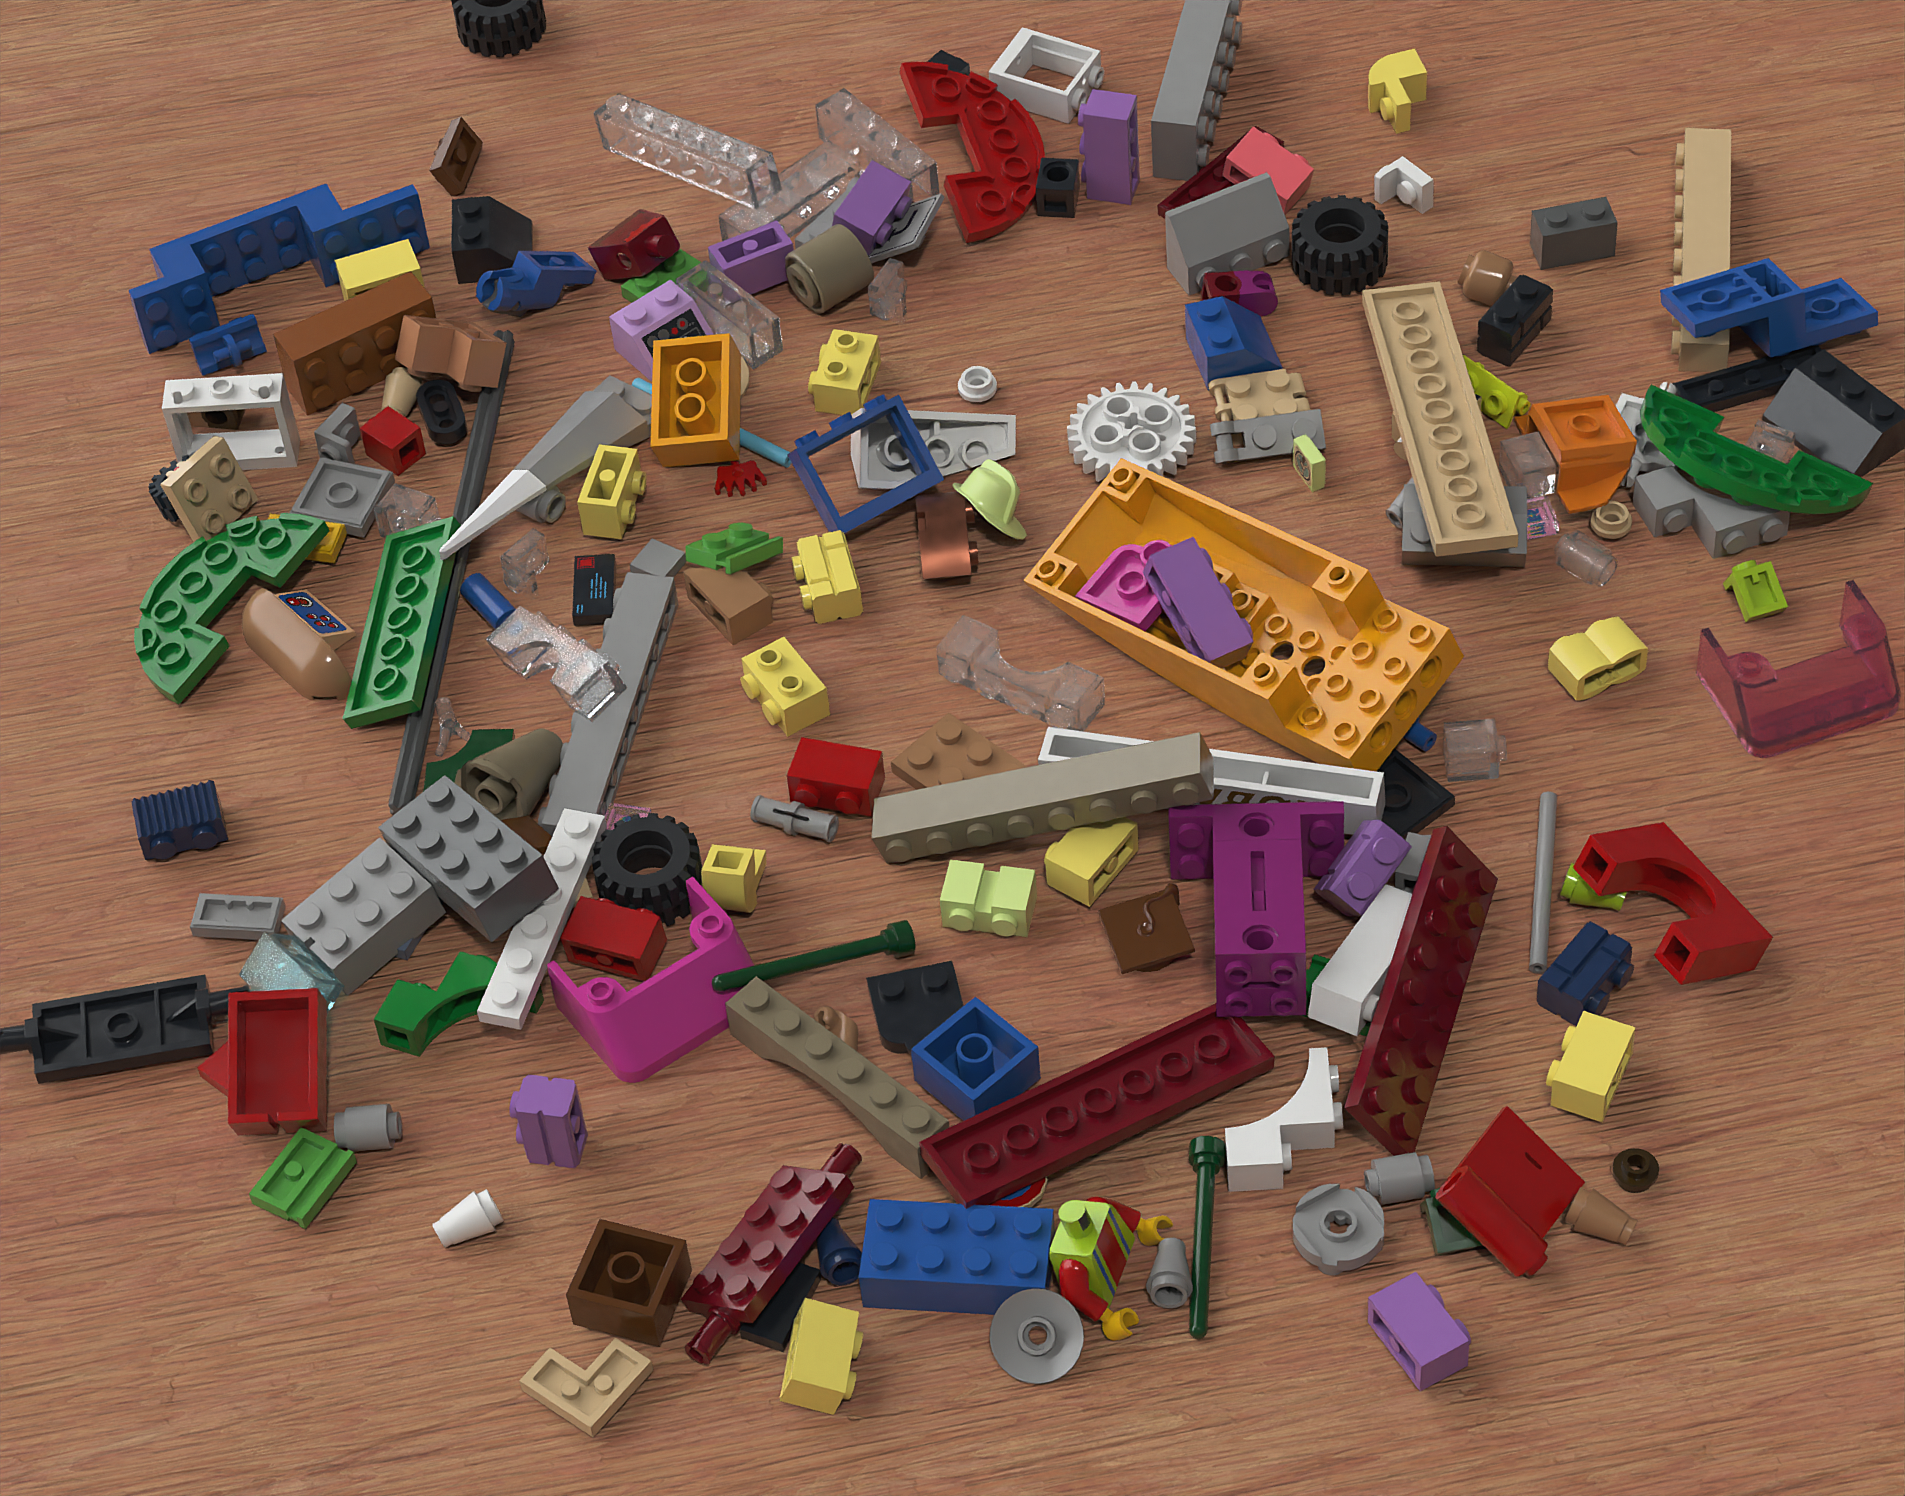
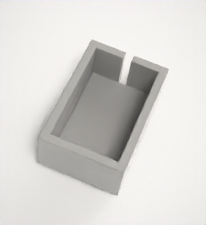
(364, 914)

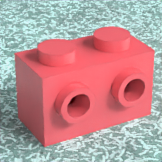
(1262, 154)

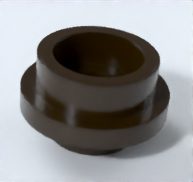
(1635, 1180)

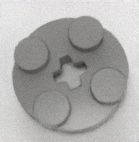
(1338, 1251)

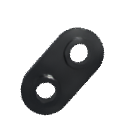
(441, 411)

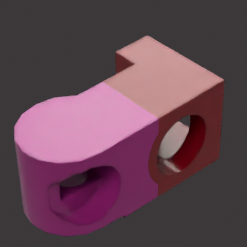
(1247, 288)

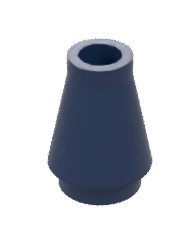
(838, 1255)

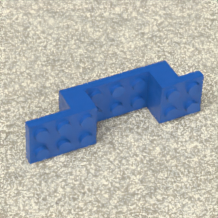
(260, 245)

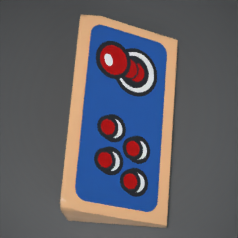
(317, 617)

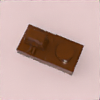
(456, 156)

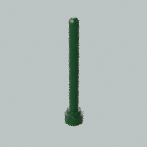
(895, 940)
(1207, 1158)

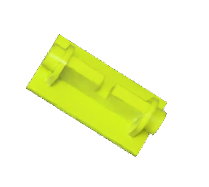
(1498, 398)

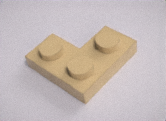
(588, 1395)

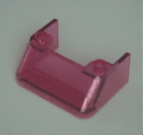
(1808, 699)

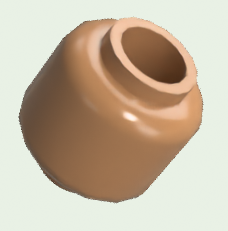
(1486, 277)

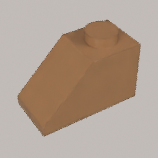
(730, 601)

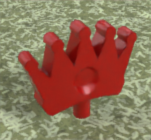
(739, 476)

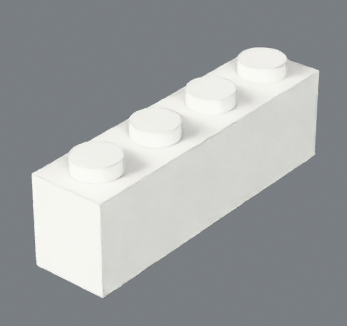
(1354, 976)

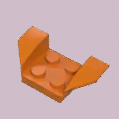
(1589, 445)

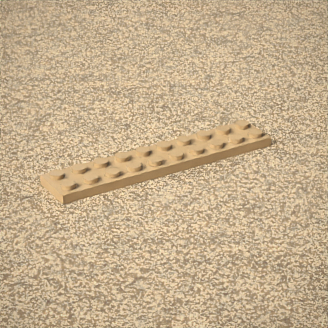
(1439, 420)

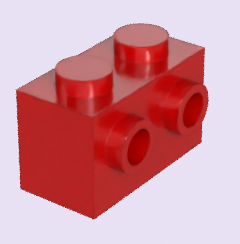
(836, 776)
(614, 938)

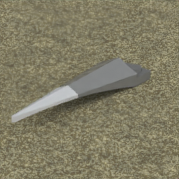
(606, 416)

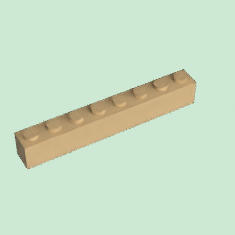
(1702, 234)

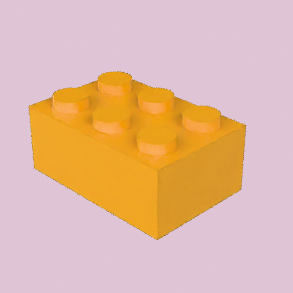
(696, 400)

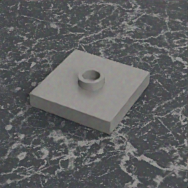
(344, 494)

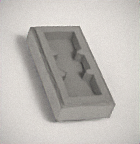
(236, 916)

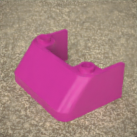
(667, 1013)

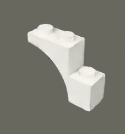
(1263, 1149)

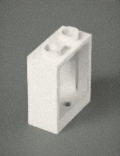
(1054, 54)

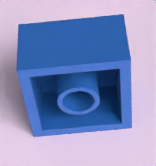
(975, 1061)

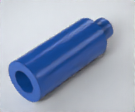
(486, 599)

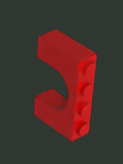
(1651, 858)

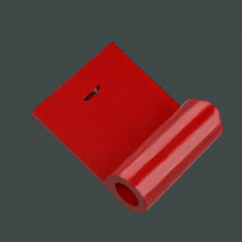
(1510, 1192)

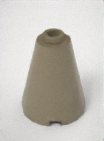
(513, 775)

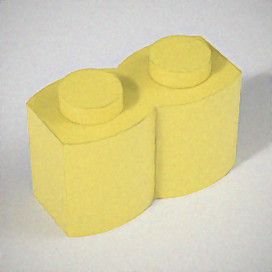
(1597, 658)

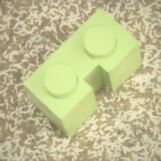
(988, 899)

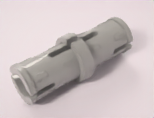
(794, 818)

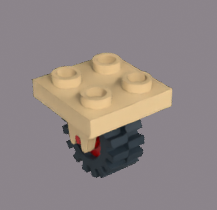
(203, 490)

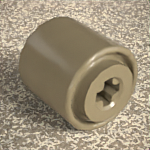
(828, 268)

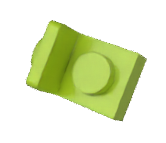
(1756, 590)

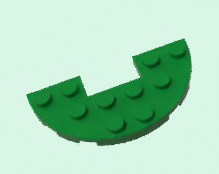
(1692, 442)
(200, 581)

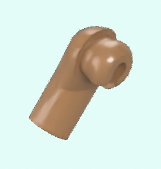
(838, 1024)

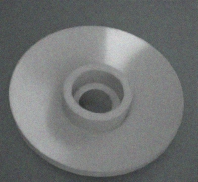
(1012, 1340)

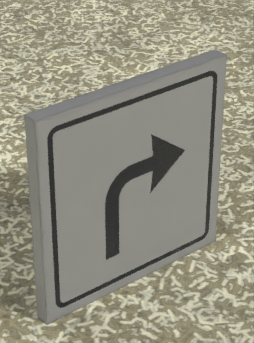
(910, 230)

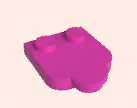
(1122, 587)

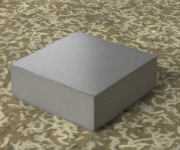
(658, 560)

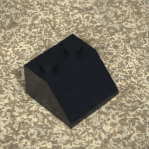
(486, 236)

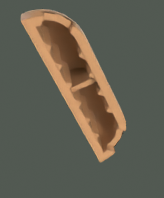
(293, 648)

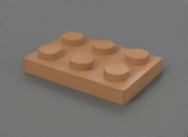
(950, 754)

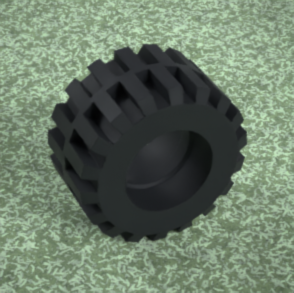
(499, 25)
(1339, 245)
(643, 845)

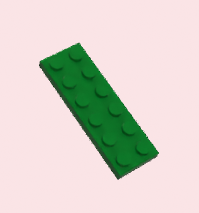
(401, 625)

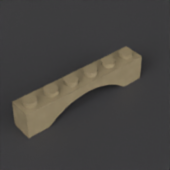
(787, 1034)

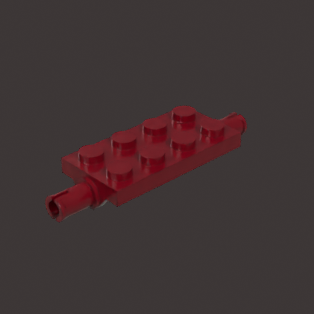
(766, 1248)

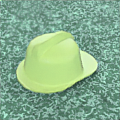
(995, 496)

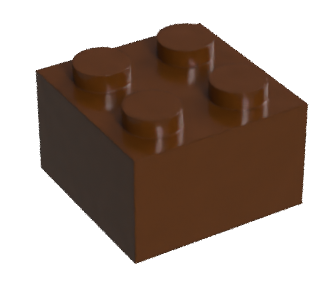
(629, 1282)

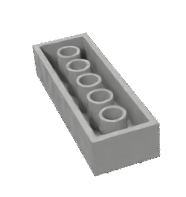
(1193, 87)

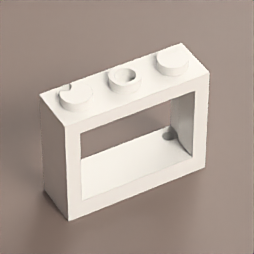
(251, 448)

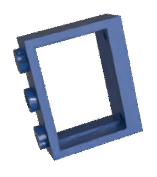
(845, 425)

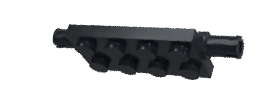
(119, 1028)

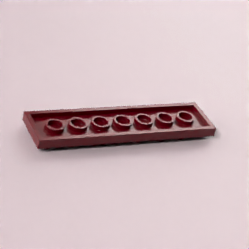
(1421, 993)
(1094, 1106)

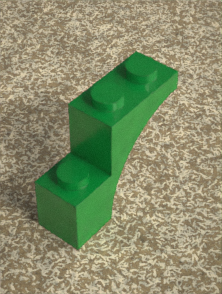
(417, 1014)

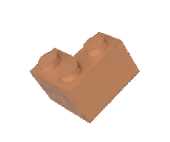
(451, 348)

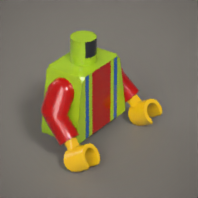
(1092, 1254)

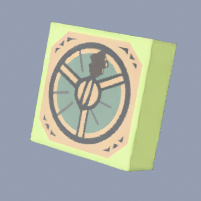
(1309, 462)

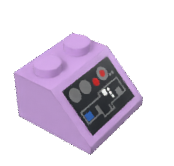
(655, 316)

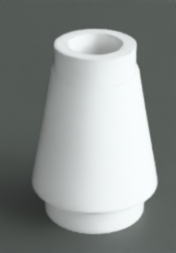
(468, 1219)

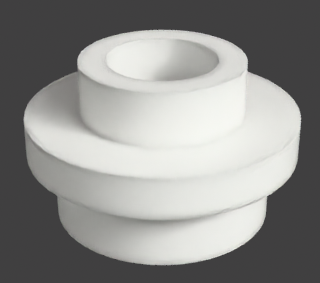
(977, 384)

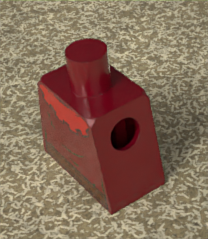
(644, 243)

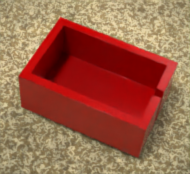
(277, 1061)

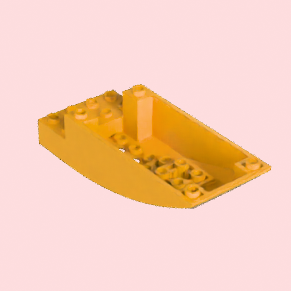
(1376, 654)

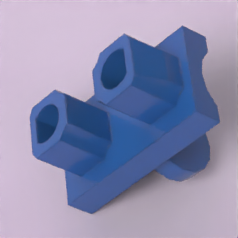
(227, 344)

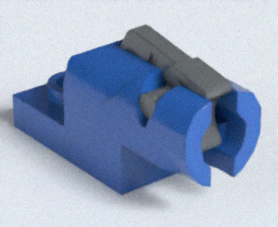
(532, 281)

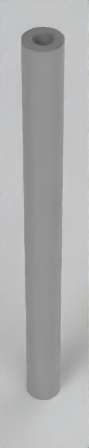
(1543, 883)

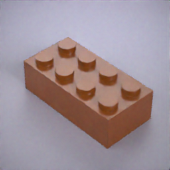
(349, 343)

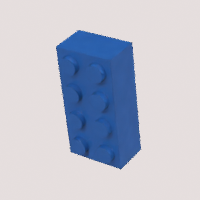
(953, 1255)

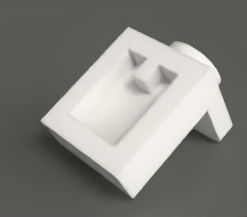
(1407, 182)

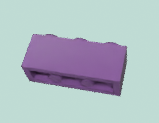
(1110, 146)
(1198, 604)

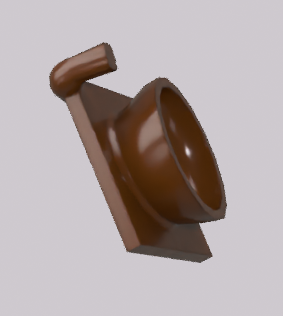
(1147, 931)

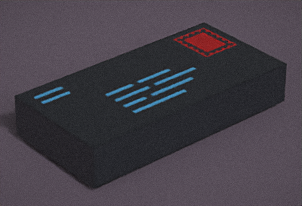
(593, 588)

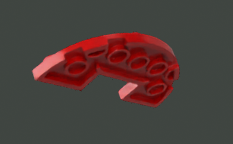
(998, 139)

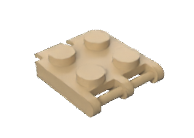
(1258, 396)

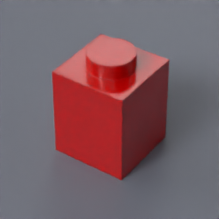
(393, 441)

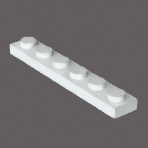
(538, 932)

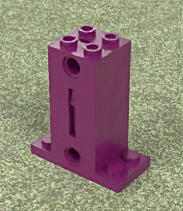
(1258, 873)

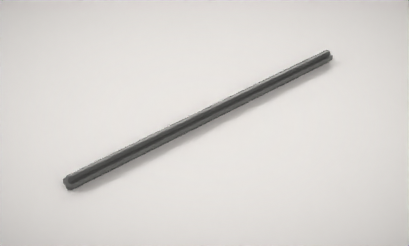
(467, 501)

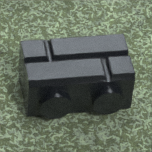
(1514, 320)

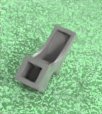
(1723, 525)

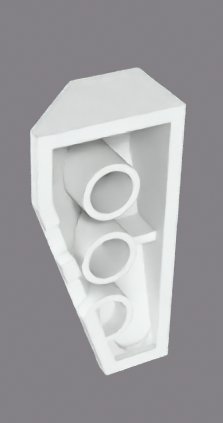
(952, 439)

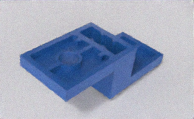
(1769, 307)

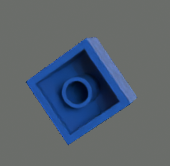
(1228, 340)

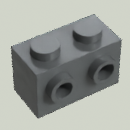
(1573, 233)

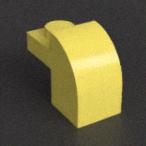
(1394, 85)
(733, 876)

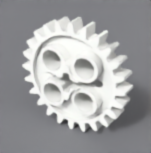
(1131, 426)

